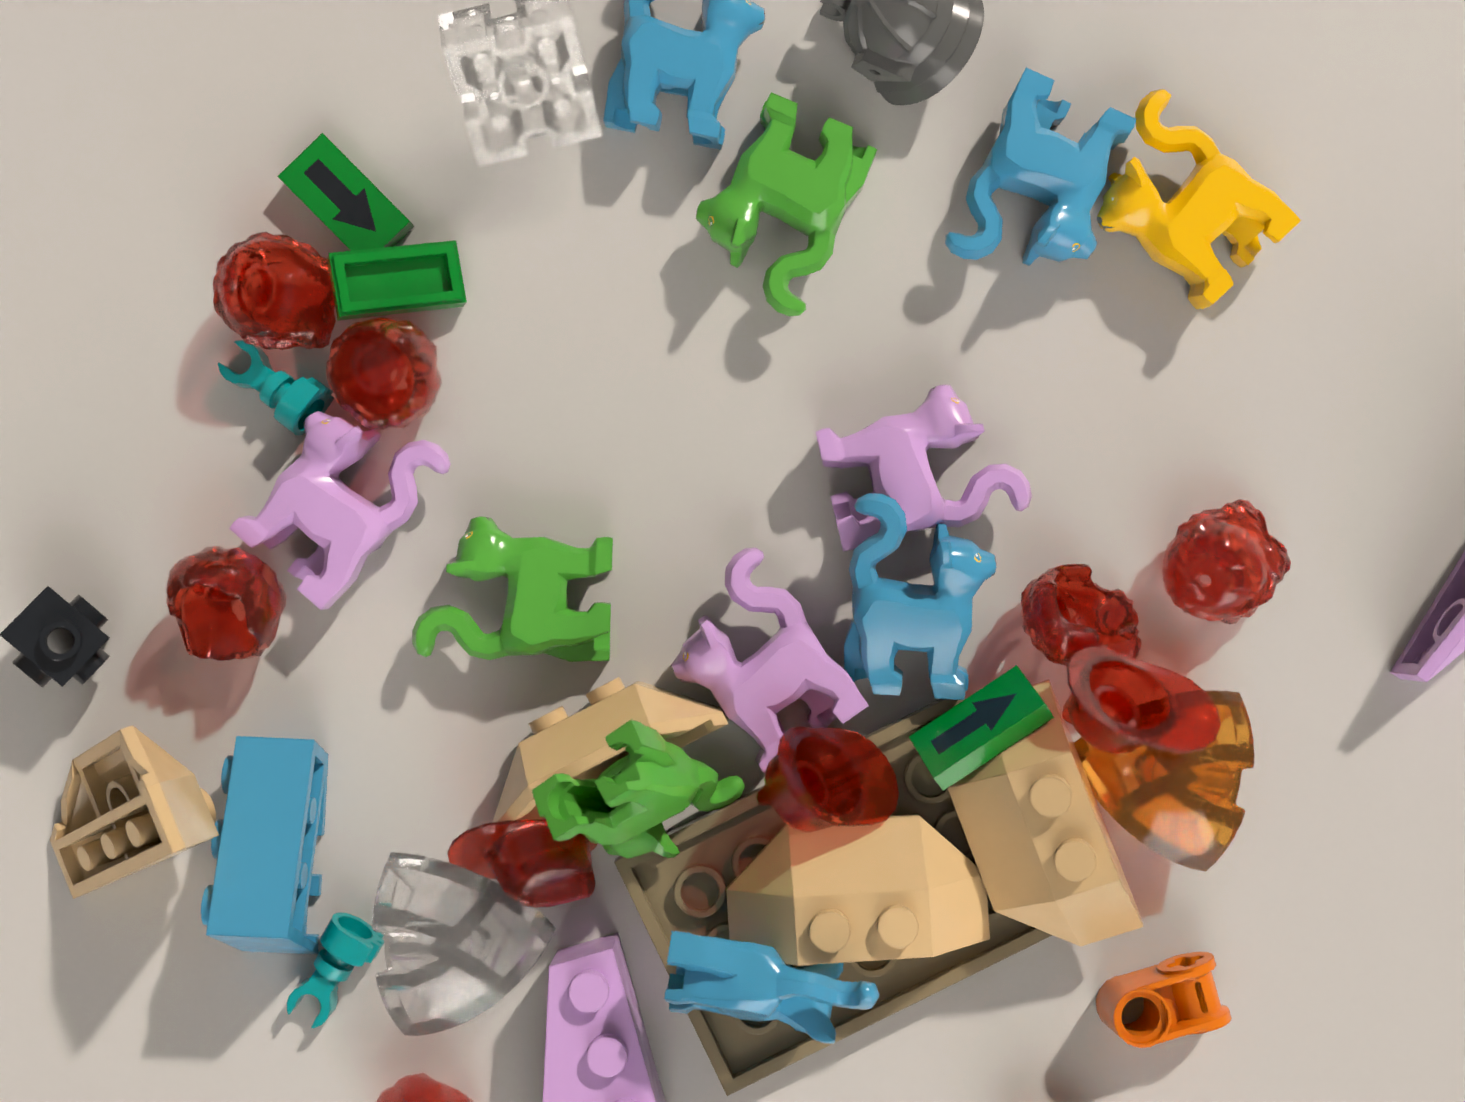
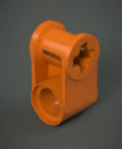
(1176, 996)

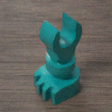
(289, 397)
(346, 944)

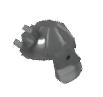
(908, 44)

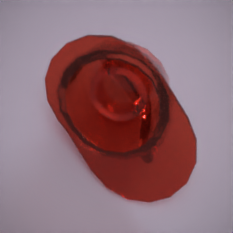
(1132, 703)
(829, 780)
(528, 861)

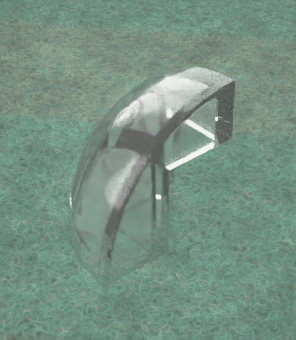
(449, 942)

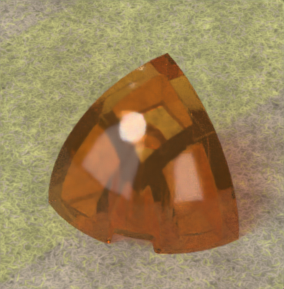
(1174, 799)

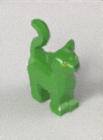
(792, 189)
(536, 603)
(633, 795)

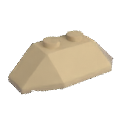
(579, 745)
(126, 811)
(1045, 838)
(859, 894)

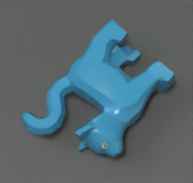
(679, 63)
(1043, 167)
(912, 616)
(757, 985)

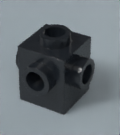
(31, 632)

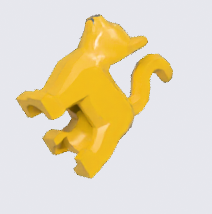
(1210, 202)

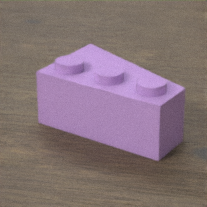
(596, 1029)

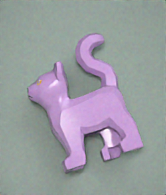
(900, 468)
(329, 511)
(777, 674)

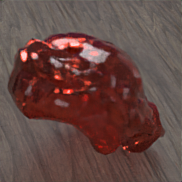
(275, 293)
(1237, 556)
(1070, 612)

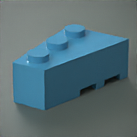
(268, 846)

